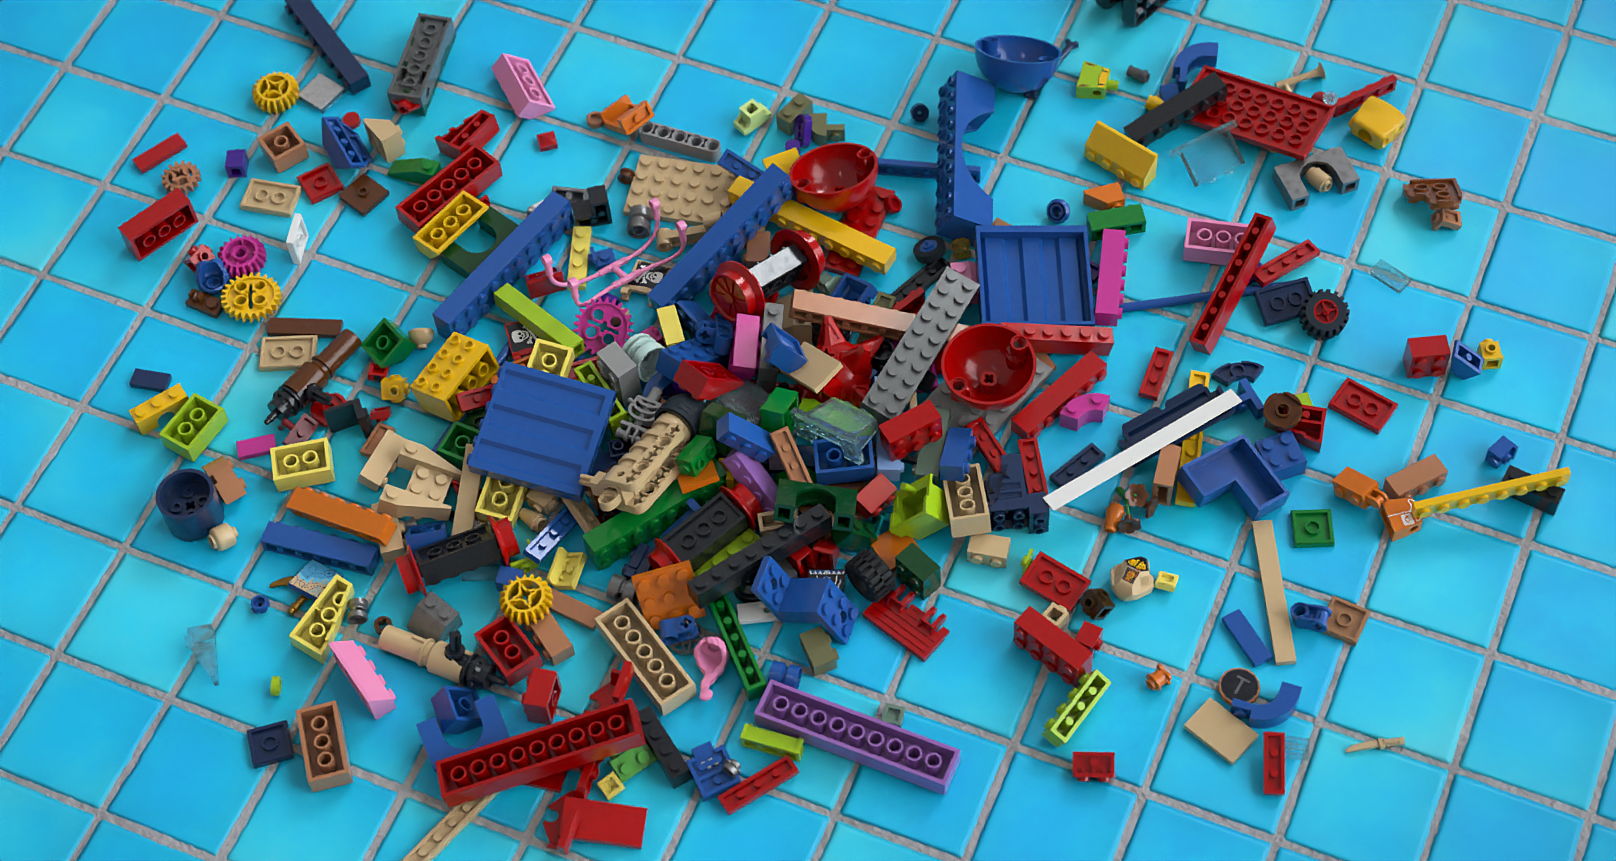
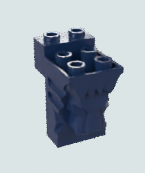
(1009, 502)

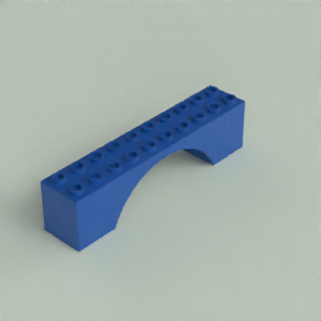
(961, 203)

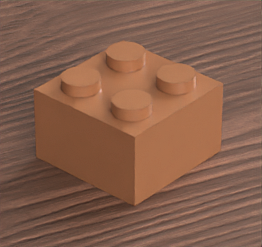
(283, 147)

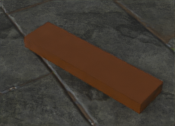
(300, 326)

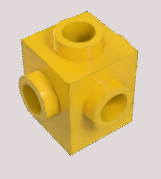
(395, 388)

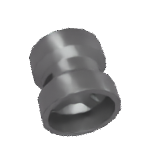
(358, 610)

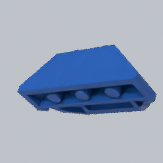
(343, 144)

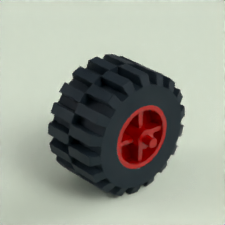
(1324, 314)

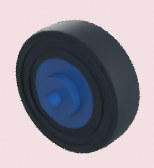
(929, 249)

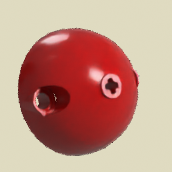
(834, 176)
(981, 370)

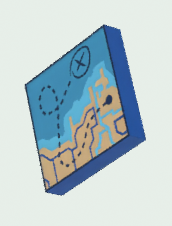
(312, 579)

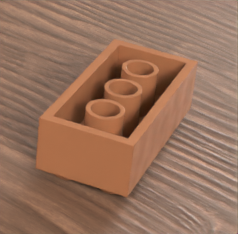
(324, 746)

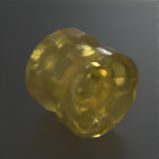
(961, 248)

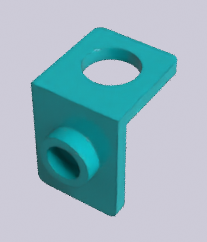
(879, 519)

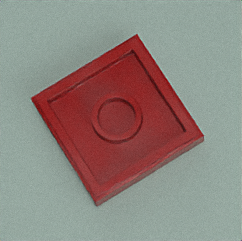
(320, 183)

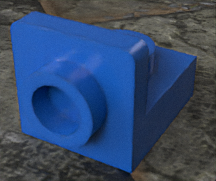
(601, 258)

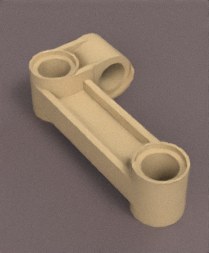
(670, 238)

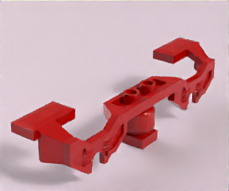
(607, 695)

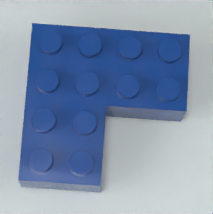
(1238, 470)

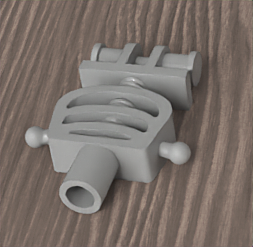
(645, 416)

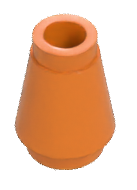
(1114, 514)

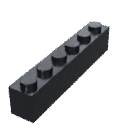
(1177, 110)

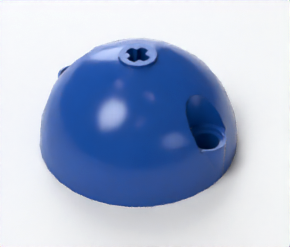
(1016, 61)

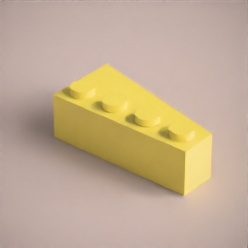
(323, 620)

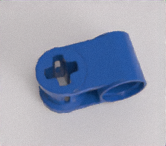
(1311, 616)
(677, 629)

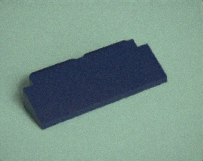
(1176, 407)

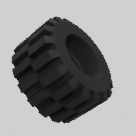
(870, 575)

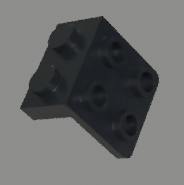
(348, 415)

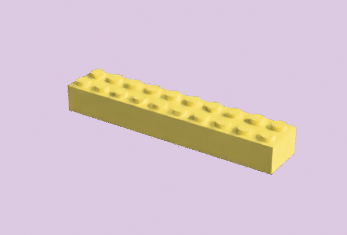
(503, 498)

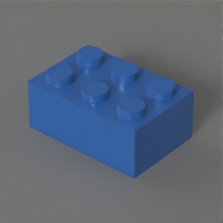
(834, 468)

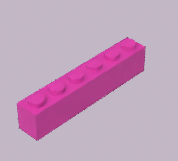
(1110, 277)

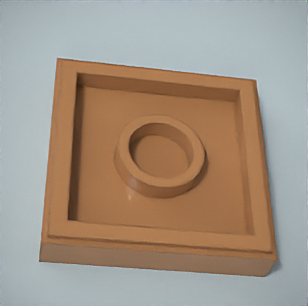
(1346, 620)

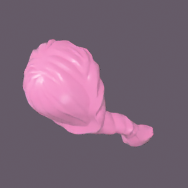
(711, 658)

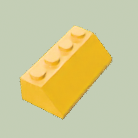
(1121, 155)
(448, 224)

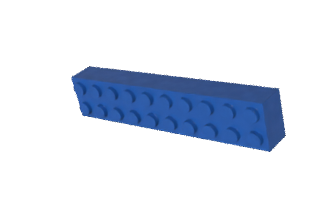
(724, 239)
(504, 265)

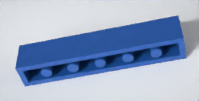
(321, 547)

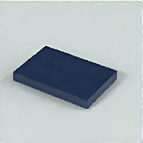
(1282, 301)

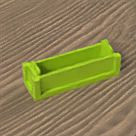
(772, 742)

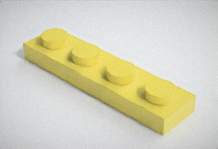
(579, 254)

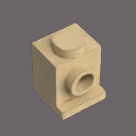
(1057, 613)

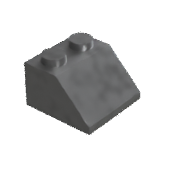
(434, 618)

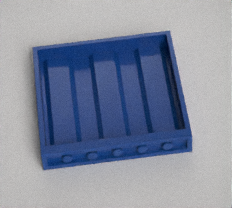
(1034, 275)
(541, 431)

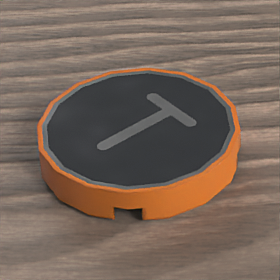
(1239, 684)

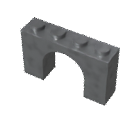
(1333, 162)
(768, 375)

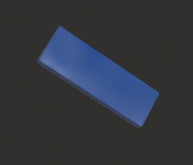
(1247, 638)

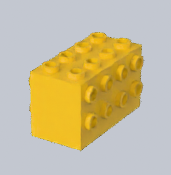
(455, 368)

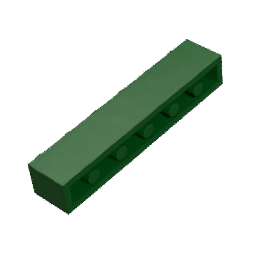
(738, 647)

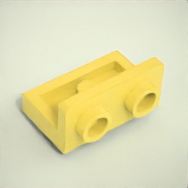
(566, 569)

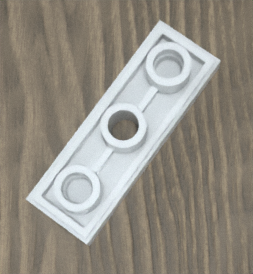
(754, 613)

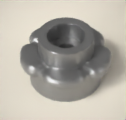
(731, 768)

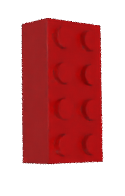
(158, 224)
(1052, 646)

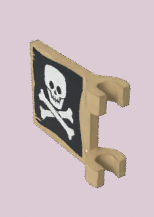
(645, 282)

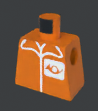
(1399, 519)

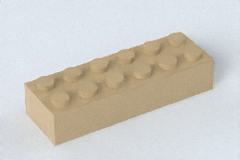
(653, 663)

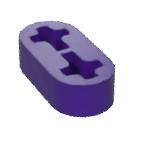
(803, 130)

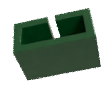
(857, 540)

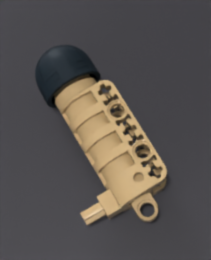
(649, 459)

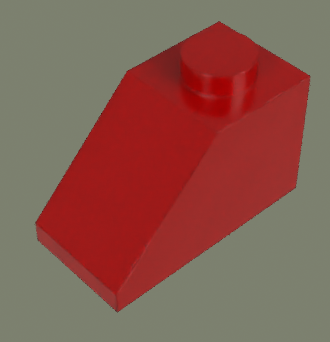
(826, 554)

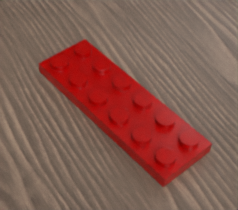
(866, 219)

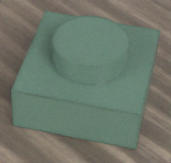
(893, 714)

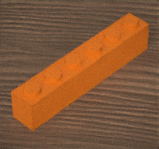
(342, 516)

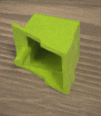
(919, 509)

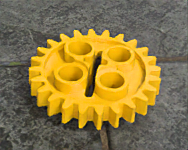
(237, 297)

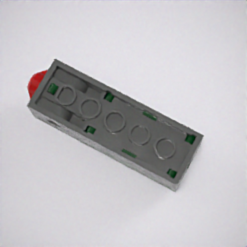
(421, 64)

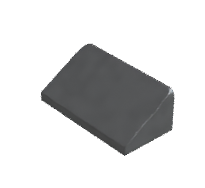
(571, 194)

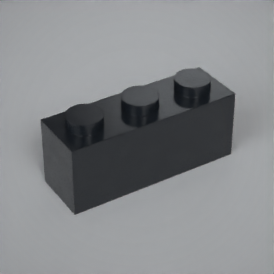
(1545, 500)

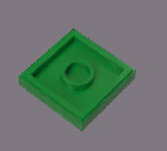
(1312, 528)

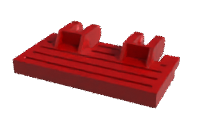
(909, 626)

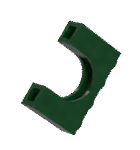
(466, 262)
(838, 500)

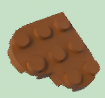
(1435, 192)

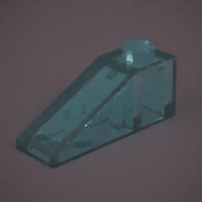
(203, 646)

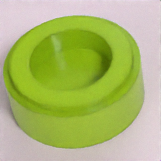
(276, 685)

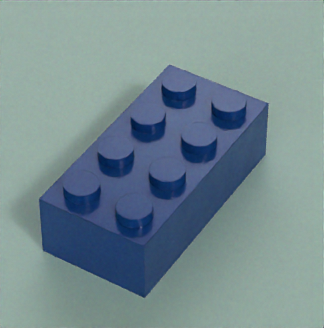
(692, 349)

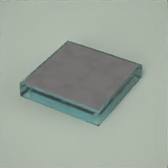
(321, 93)

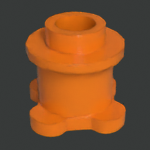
(1158, 678)

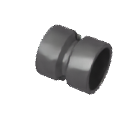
(639, 221)
(620, 589)

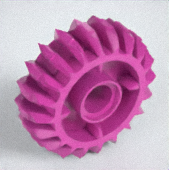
(243, 256)

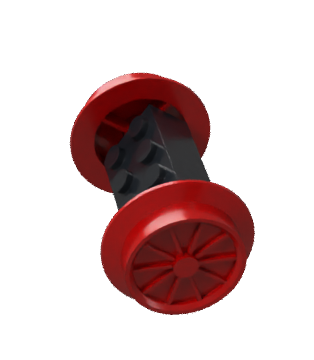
(793, 261)

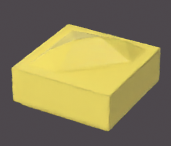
(1166, 581)
(611, 785)

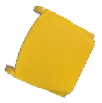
(1377, 122)

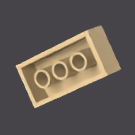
(967, 504)

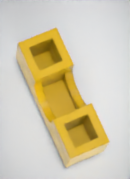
(148, 412)

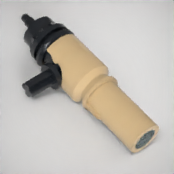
(442, 658)

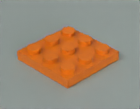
(665, 593)

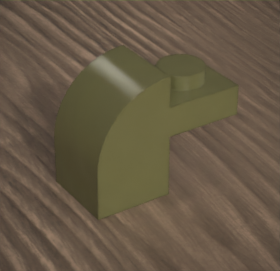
(825, 132)

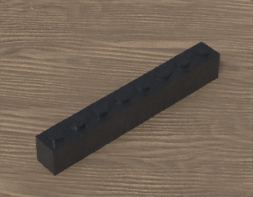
(746, 563)

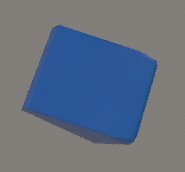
(1168, 91)

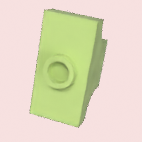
(751, 117)

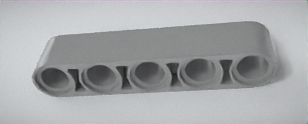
(680, 141)

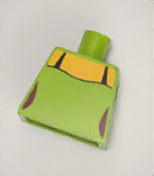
(1094, 82)

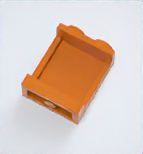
(625, 116)

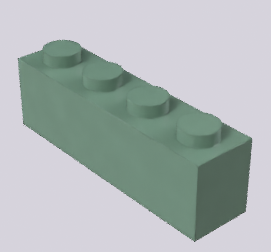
(931, 453)

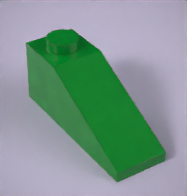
(414, 170)

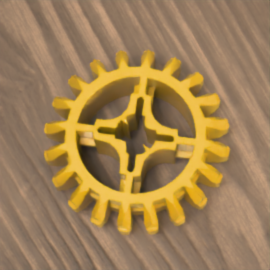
(275, 92)
(538, 596)

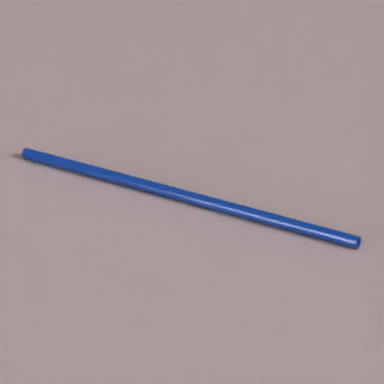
(1180, 300)

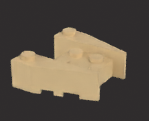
(426, 487)

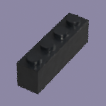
(664, 749)

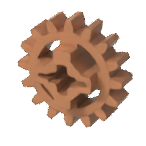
(181, 177)

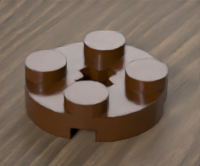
(1282, 421)

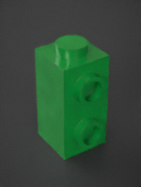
(696, 455)

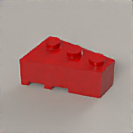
(475, 129)
(1309, 429)

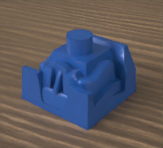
(854, 289)
(783, 349)

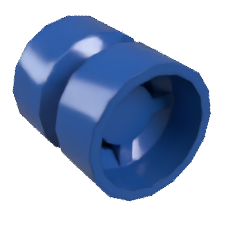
(786, 675)

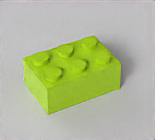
(193, 427)

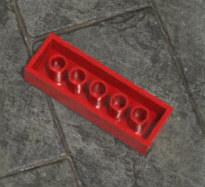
(469, 172)

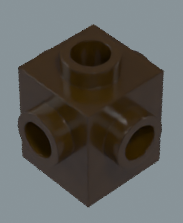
(1096, 603)

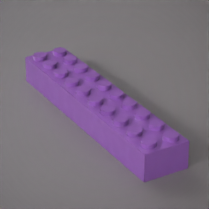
(858, 737)

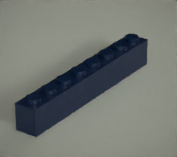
(328, 45)

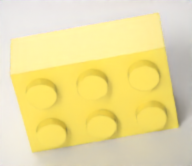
(302, 464)

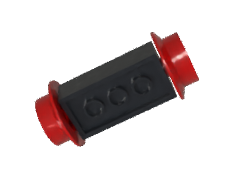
(708, 529)
(457, 555)

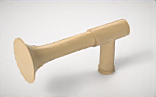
(1286, 83)

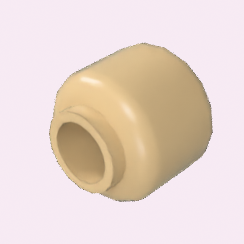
(222, 537)

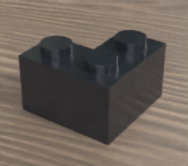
(594, 210)

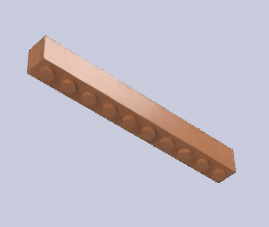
(854, 315)

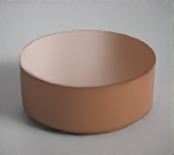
(594, 120)

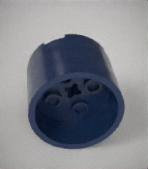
(189, 504)

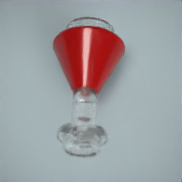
(1329, 98)

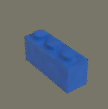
(744, 437)
(957, 454)

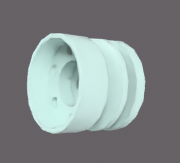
(644, 353)

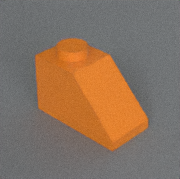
(1104, 197)

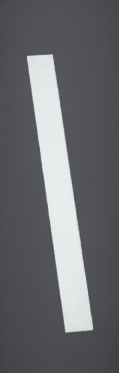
(1142, 449)

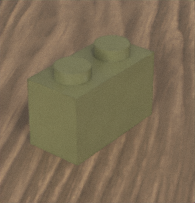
(787, 115)
(818, 650)

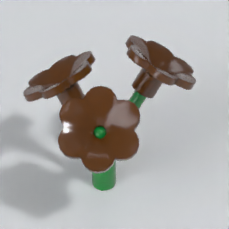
(1133, 497)

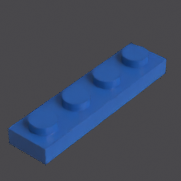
(551, 536)

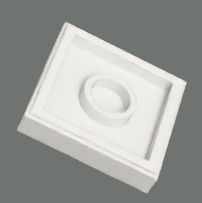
(297, 238)

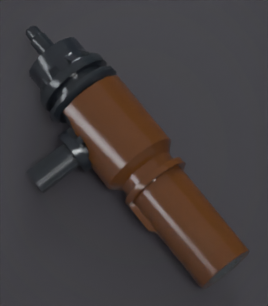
(311, 378)

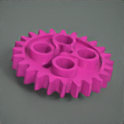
(609, 310)

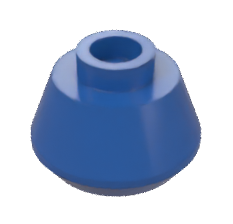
(1058, 211)

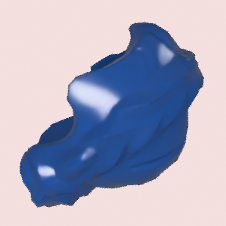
(211, 276)

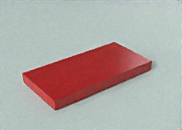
(607, 822)

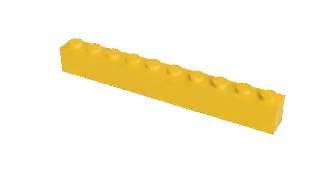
(827, 231)

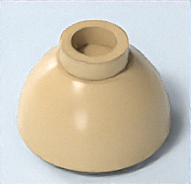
(421, 337)

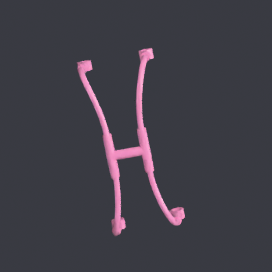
(573, 283)

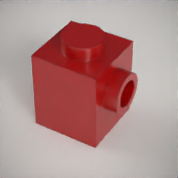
(1090, 636)

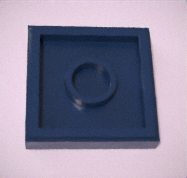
(270, 744)

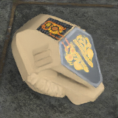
(1131, 579)

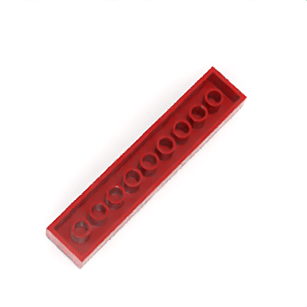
(540, 753)

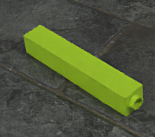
(537, 319)

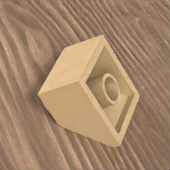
(385, 138)

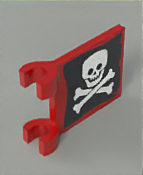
(520, 340)

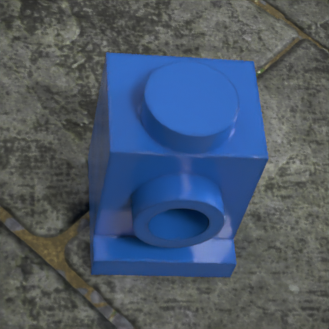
(1501, 452)

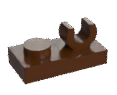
(204, 303)

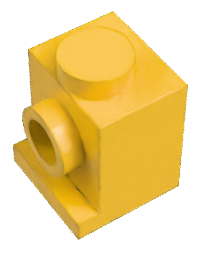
(1491, 353)

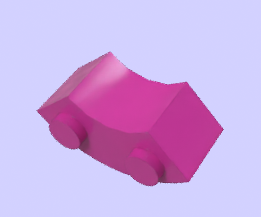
(1084, 410)

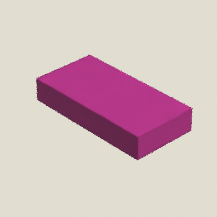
(255, 446)

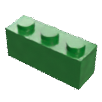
(1123, 218)

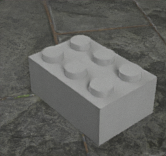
(619, 373)

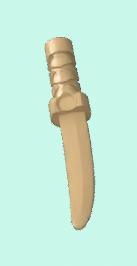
(1379, 743)

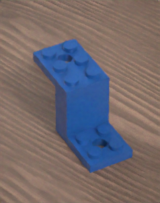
(805, 600)

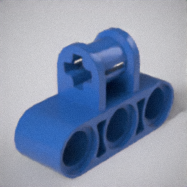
(717, 333)

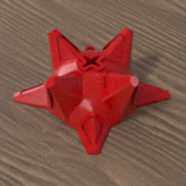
(854, 378)

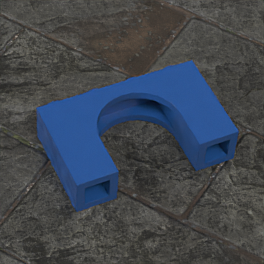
(493, 731)

